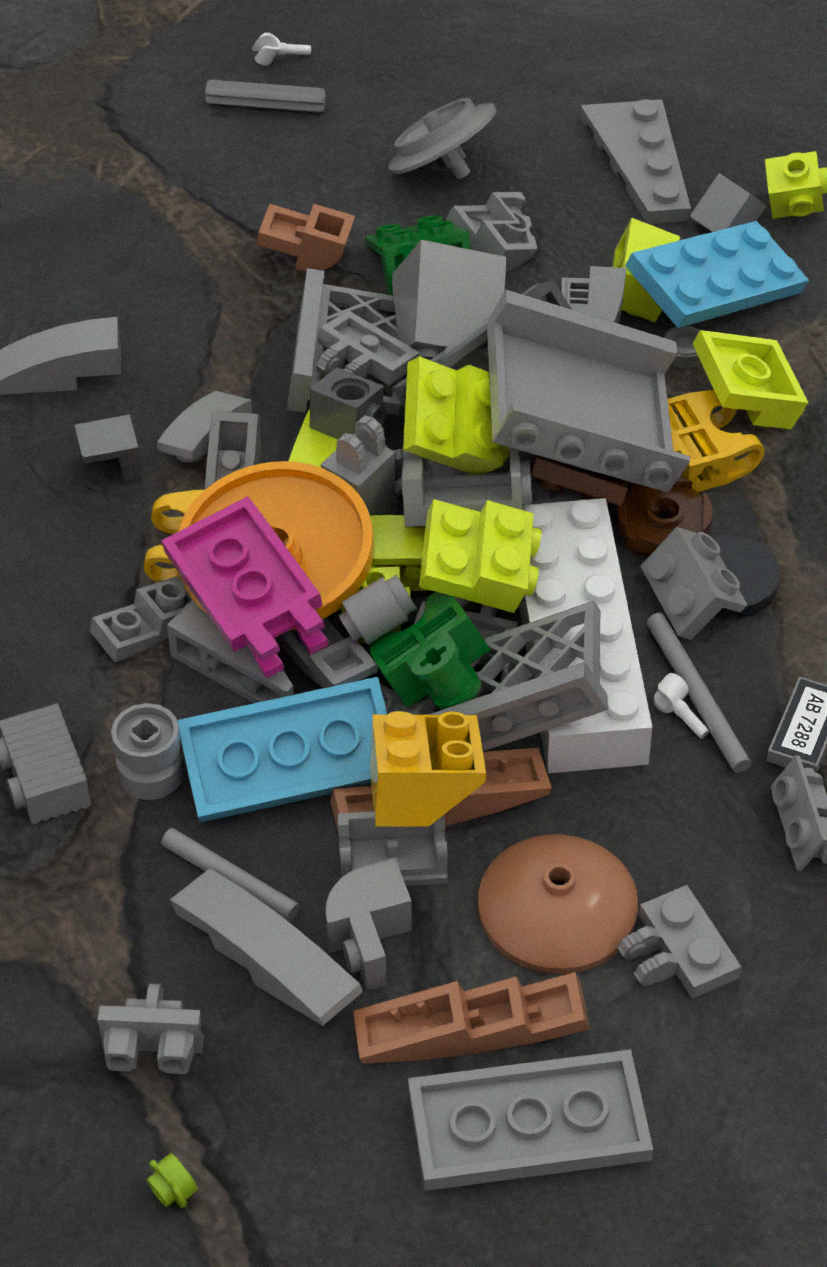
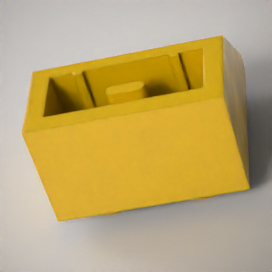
(423, 766)

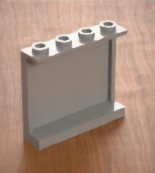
(581, 391)

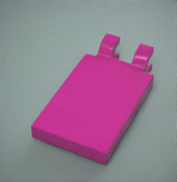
(247, 582)

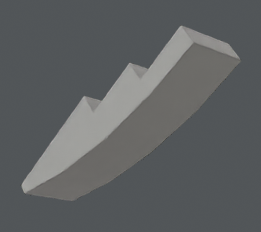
(267, 945)

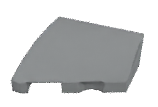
(498, 227)

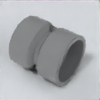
(148, 751)

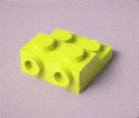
(751, 377)
(451, 417)
(480, 553)

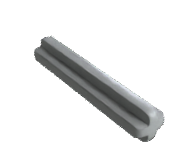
(265, 96)

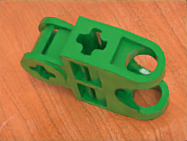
(433, 655)

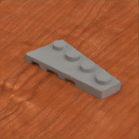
(644, 155)

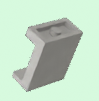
(466, 490)

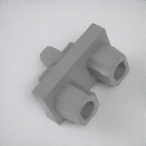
(150, 1026)

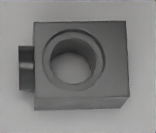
(342, 401)

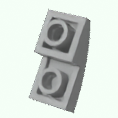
(189, 432)
(142, 624)

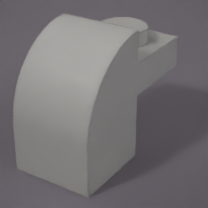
(364, 909)

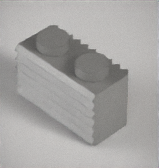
(43, 763)

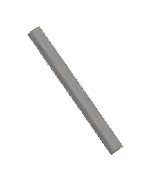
(699, 693)

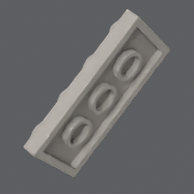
(529, 1120)

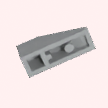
(202, 647)

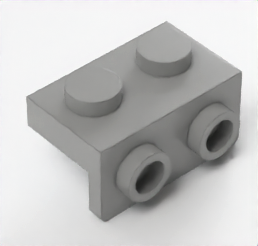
(691, 581)

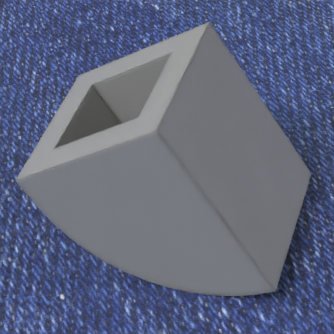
(726, 206)

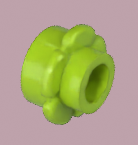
(171, 1181)

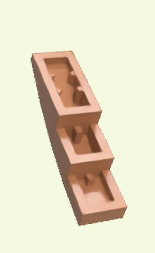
(511, 780)
(470, 1022)

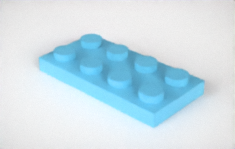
(716, 273)
(280, 749)

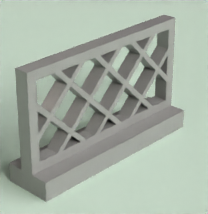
(316, 312)
(552, 699)

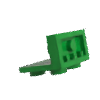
(397, 243)

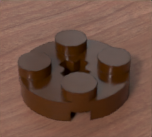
(639, 520)

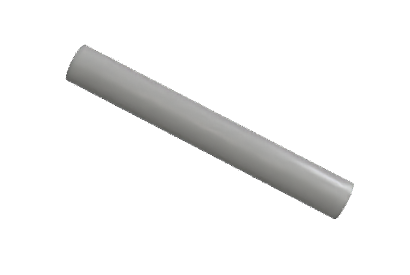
(205, 859)

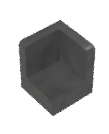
(110, 440)

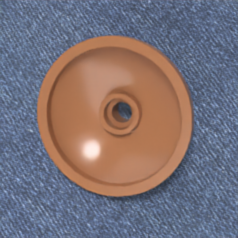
(552, 924)

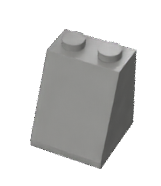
(444, 294)

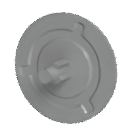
(441, 135)

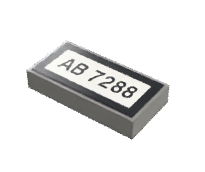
(802, 727)

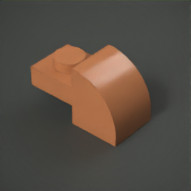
(313, 238)

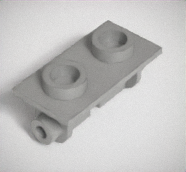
(800, 801)

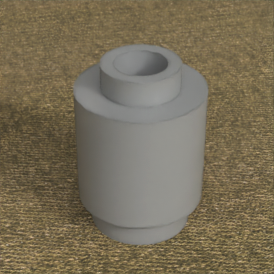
(377, 609)

